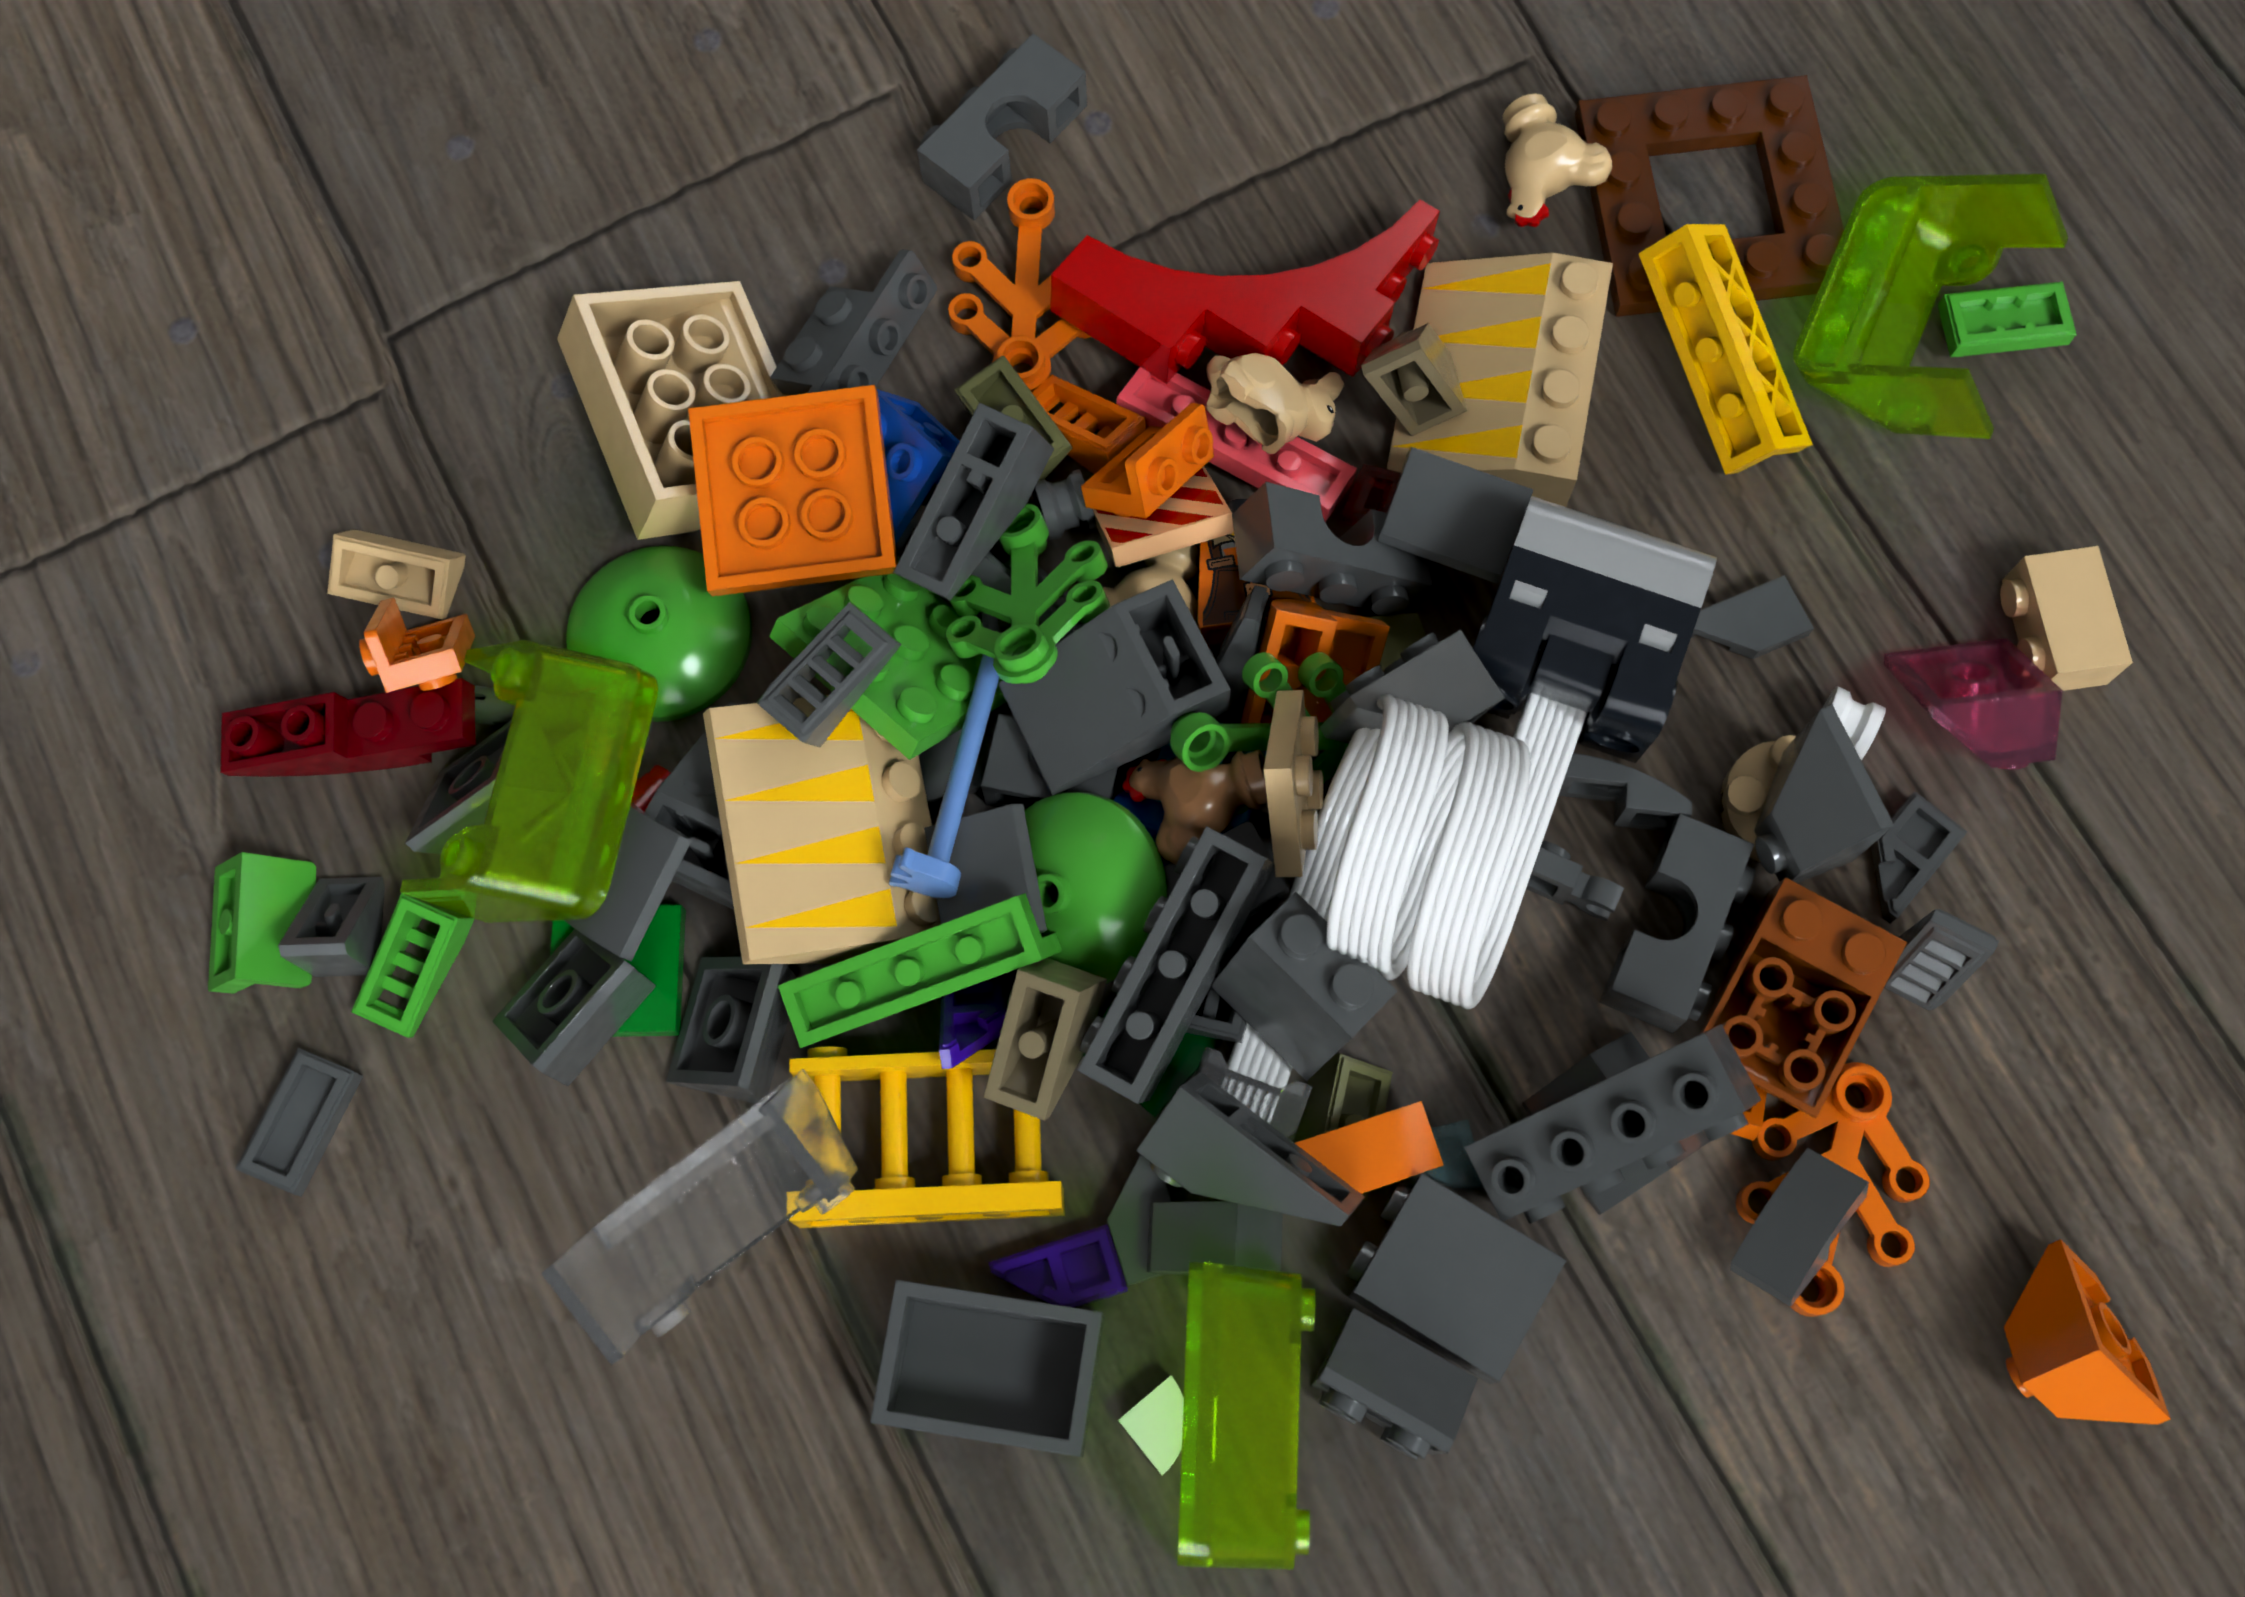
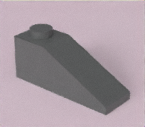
(974, 501)
(1235, 1156)

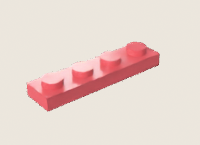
(1293, 466)

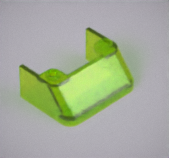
(1884, 281)
(557, 789)
(1242, 1418)

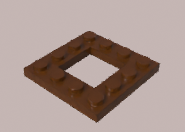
(1793, 161)

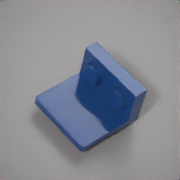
(915, 454)

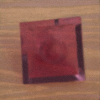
(1985, 698)

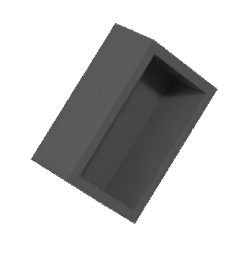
(988, 1368)

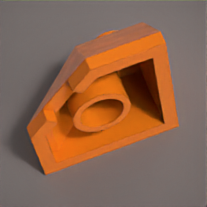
(2075, 1350)

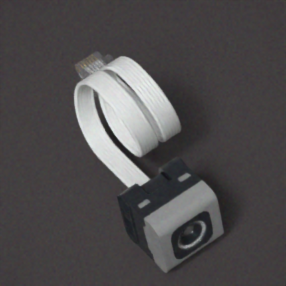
(1441, 828)

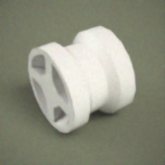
(1858, 719)

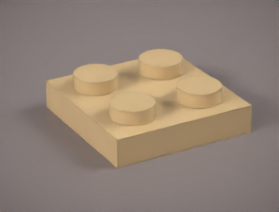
(1292, 783)

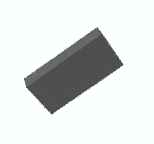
(299, 1122)

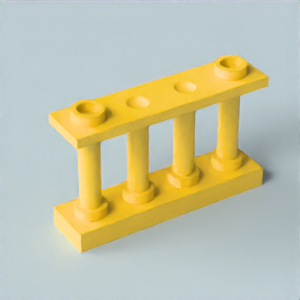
(962, 1191)

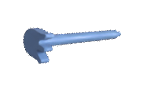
(932, 872)

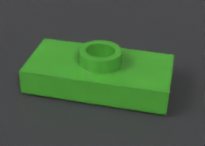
(2006, 319)

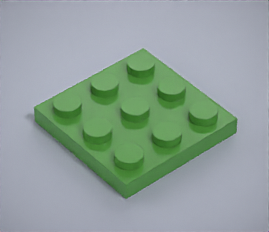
(923, 686)

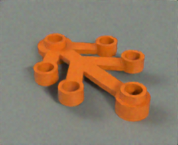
(1022, 301)
(1844, 1151)

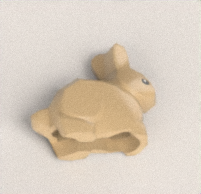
(1270, 401)

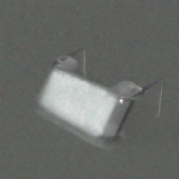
(703, 1215)

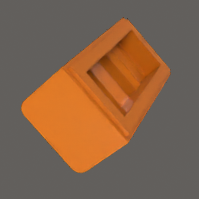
(1116, 424)

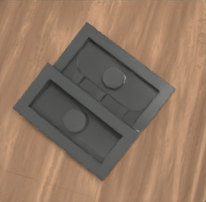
(640, 879)

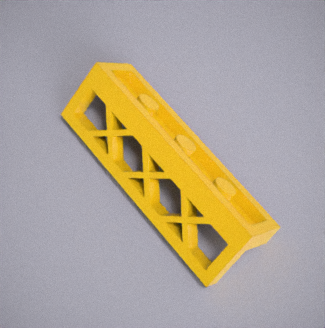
(1722, 347)

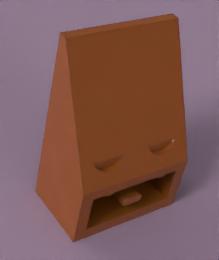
(1802, 992)

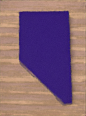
(971, 1019)
(1067, 1270)

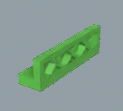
(915, 970)

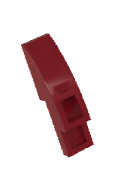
(347, 735)

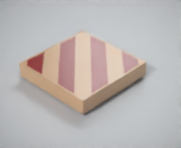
(1185, 519)

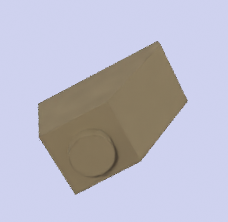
(1416, 379)
(1043, 1035)

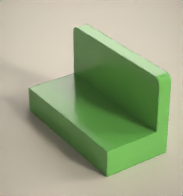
(250, 914)

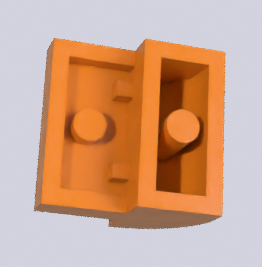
(1304, 628)

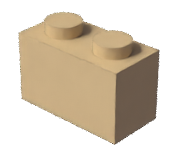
(2067, 617)

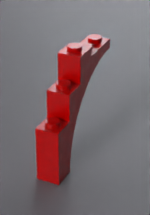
(1169, 315)

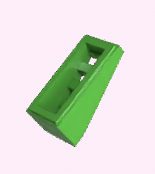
(391, 953)

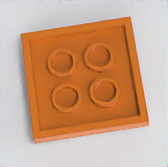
(792, 490)

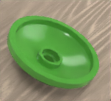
(691, 647)
(1104, 878)

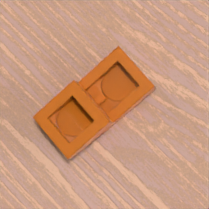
(1378, 1148)

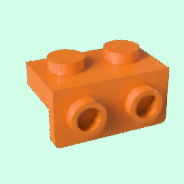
(1152, 466)
(414, 656)

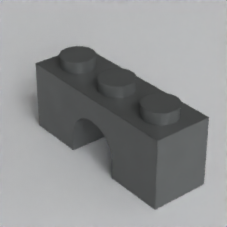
(1029, 91)
(1290, 548)
(1702, 876)

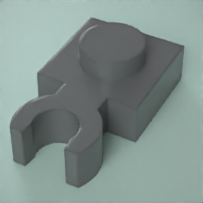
(1562, 880)

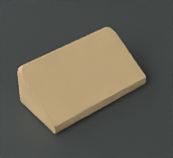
(383, 567)

